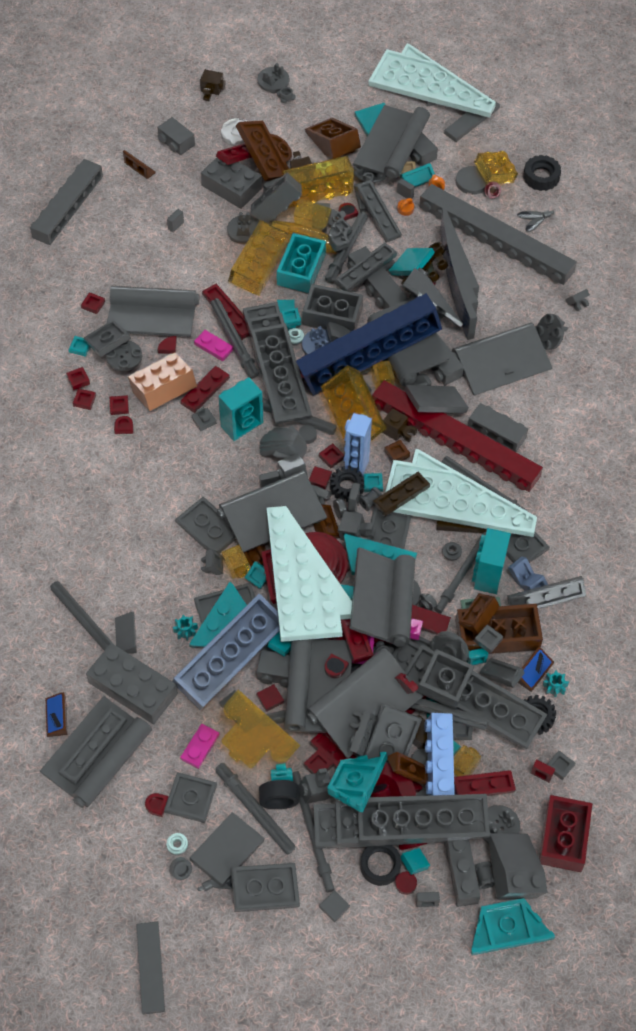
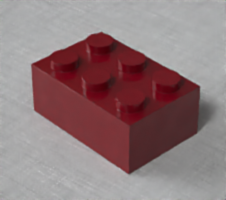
(565, 833)

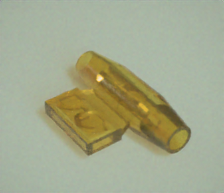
(309, 221)

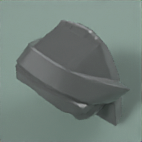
(283, 443)

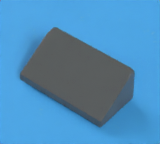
(126, 632)

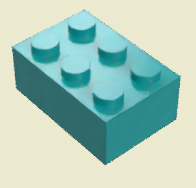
(301, 262)
(241, 408)
(490, 560)

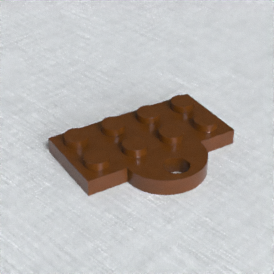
(265, 149)

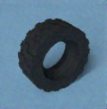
(541, 183)

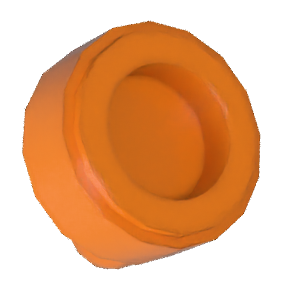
(437, 181)
(405, 207)

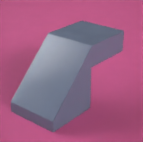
(525, 576)

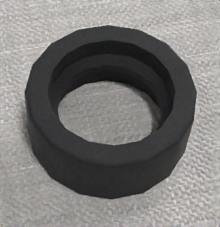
(279, 794)
(376, 879)

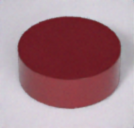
(406, 883)

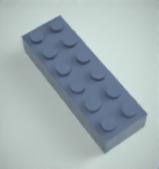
(228, 652)

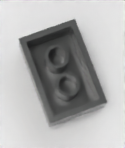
(231, 182)
(332, 305)

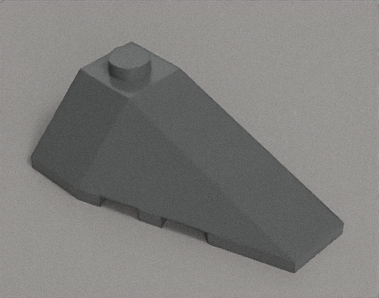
(419, 284)

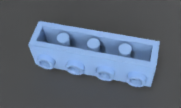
(357, 442)
(440, 754)

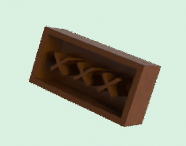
(516, 624)

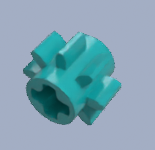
(185, 627)
(555, 683)
(281, 773)

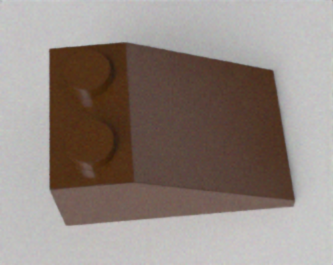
(334, 137)

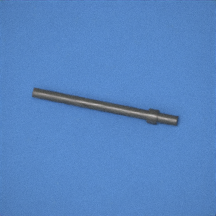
(448, 594)
(324, 868)

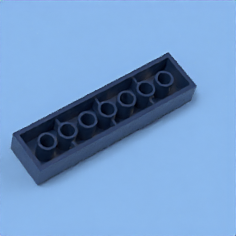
(371, 342)

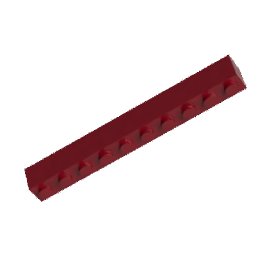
(461, 438)

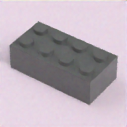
(132, 683)

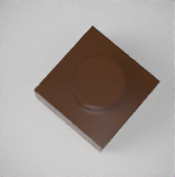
(397, 451)

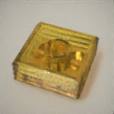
(496, 167)

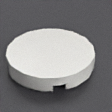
(230, 133)

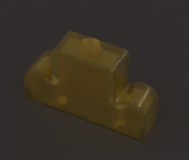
(254, 733)

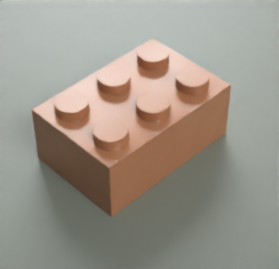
(162, 381)

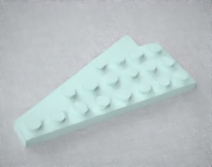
(423, 78)
(458, 498)
(305, 588)

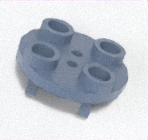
(314, 338)

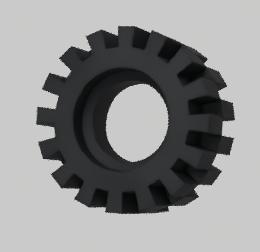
(345, 474)
(544, 706)

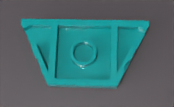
(353, 543)
(222, 613)
(356, 779)
(508, 926)

